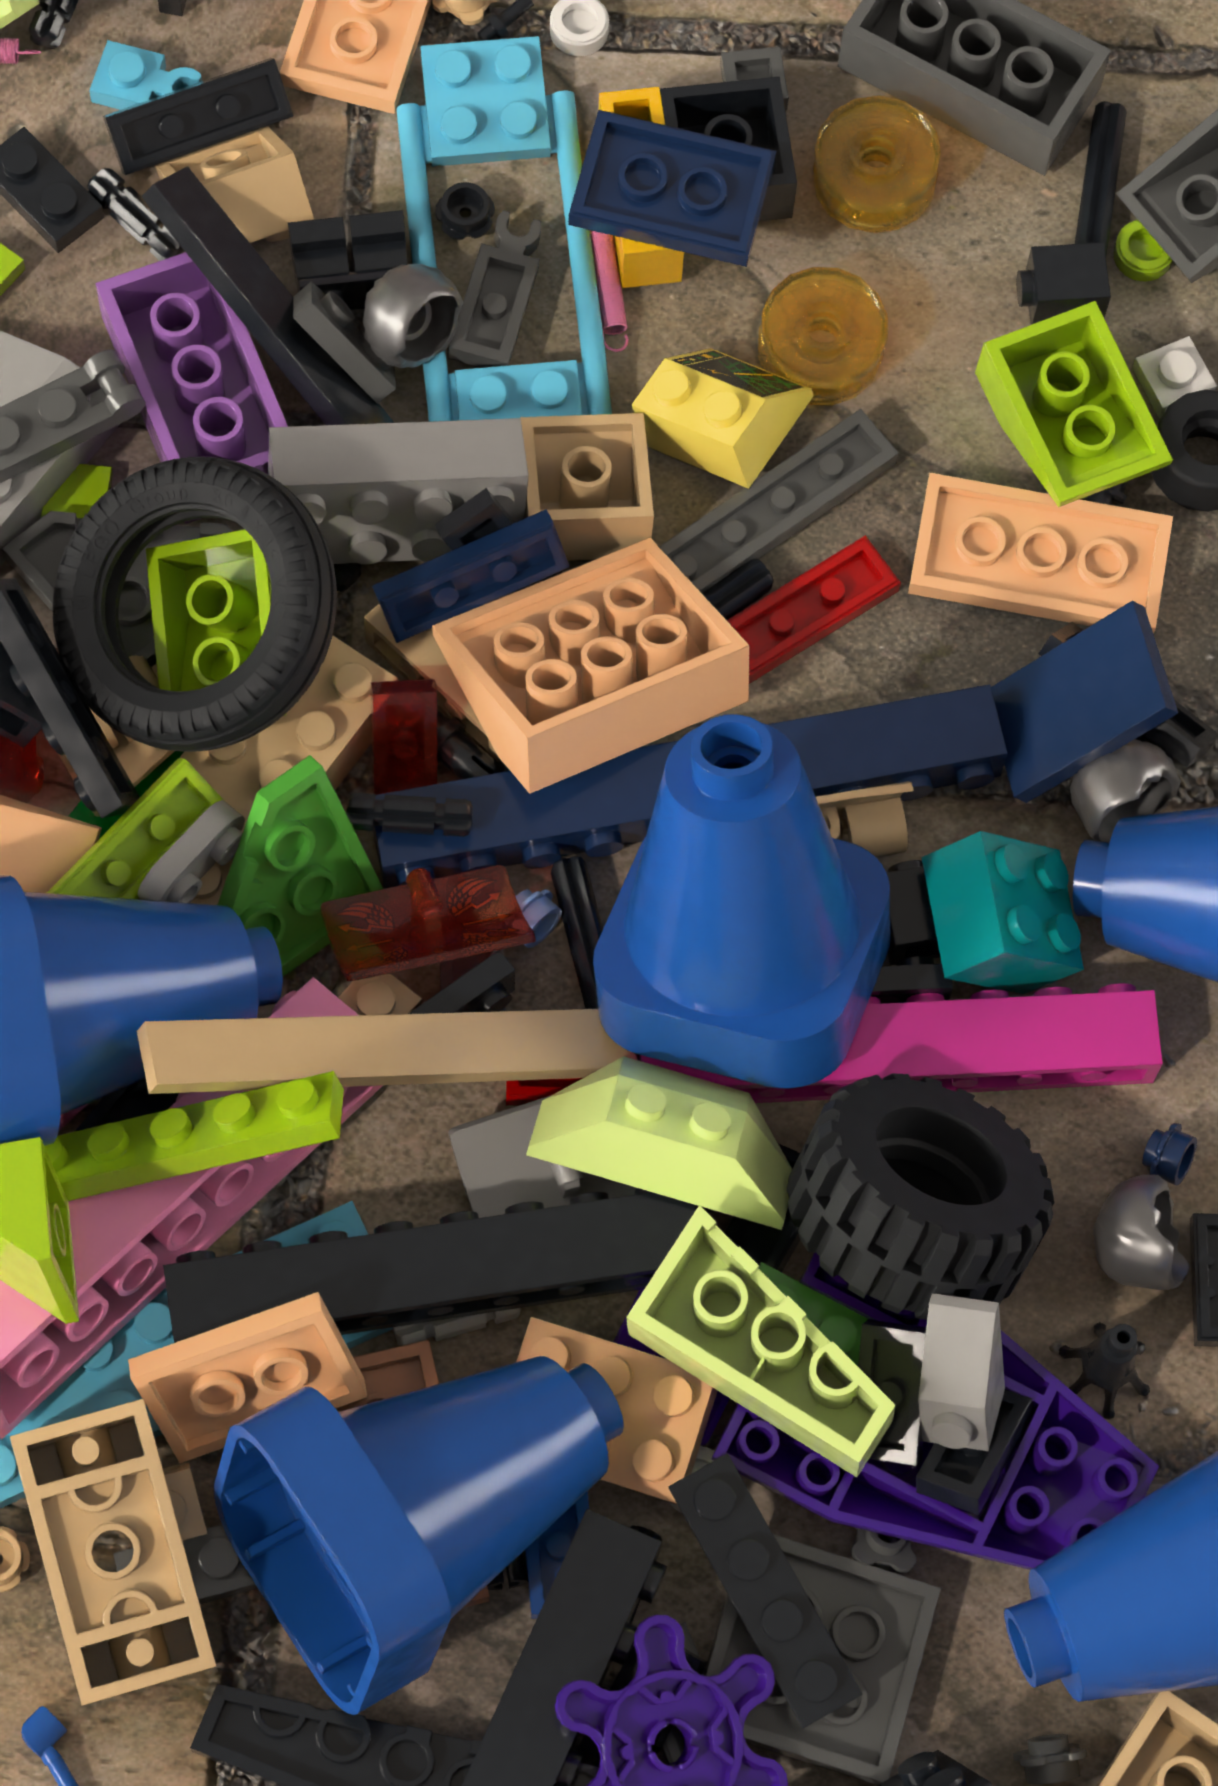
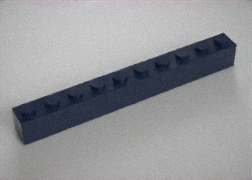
(598, 811)

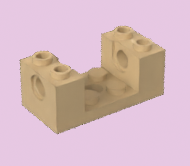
(128, 1623)

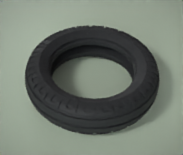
(93, 578)

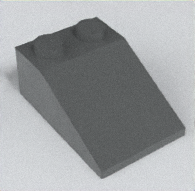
(1180, 200)

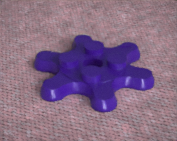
(669, 1691)

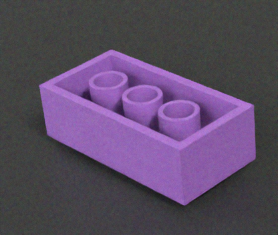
(190, 364)

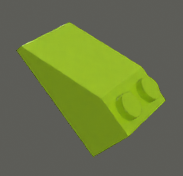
(1071, 404)
(206, 607)

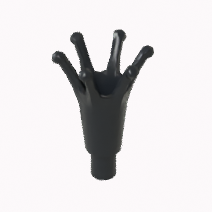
(1109, 1363)

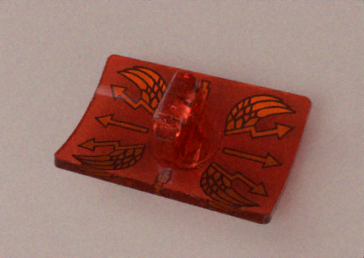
(425, 922)

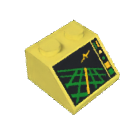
(719, 413)

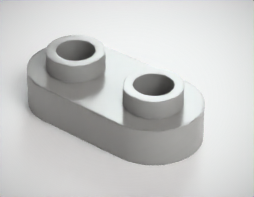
(207, 841)

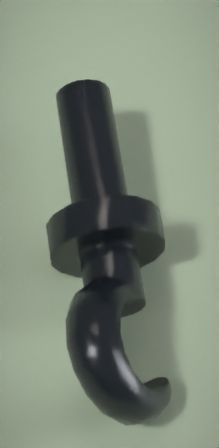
(497, 25)

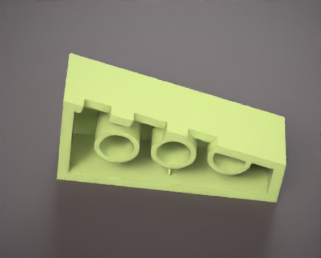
(755, 1345)

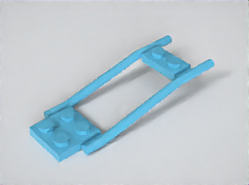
(490, 107)

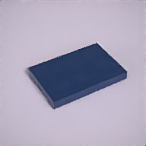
(672, 188)
(1082, 701)

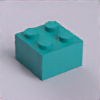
(1002, 913)

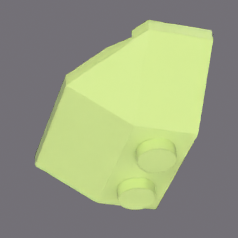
(668, 1139)

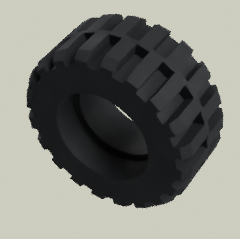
(919, 1194)

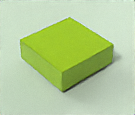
(80, 490)

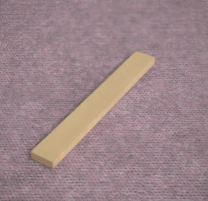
(374, 1049)

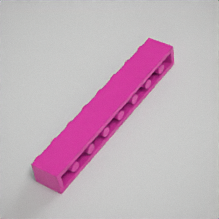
(991, 1043)

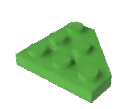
(295, 858)

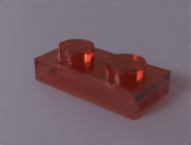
(403, 735)

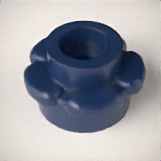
(1170, 1153)

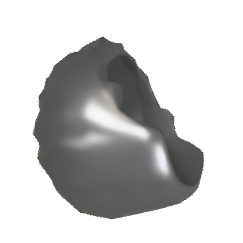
(411, 315)
(1123, 784)
(1138, 1236)

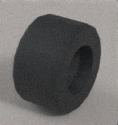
(1186, 479)

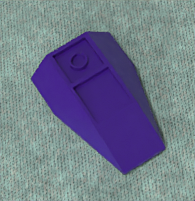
(1055, 1488)

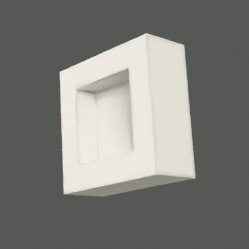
(1172, 373)

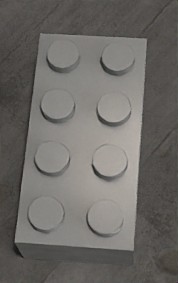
(390, 483)

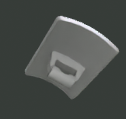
(500, 1174)

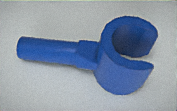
(40, 1735)

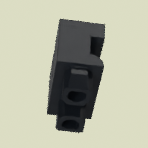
(321, 253)

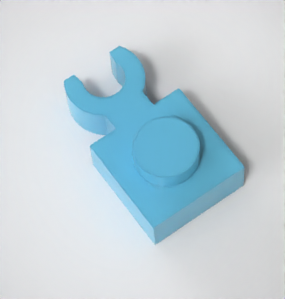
(135, 76)

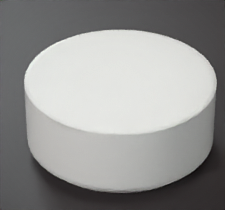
(579, 26)

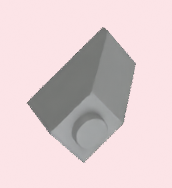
(961, 1372)

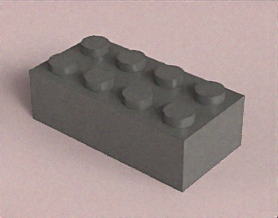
(980, 69)

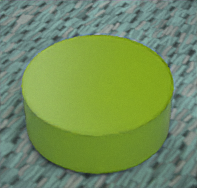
(1139, 254)

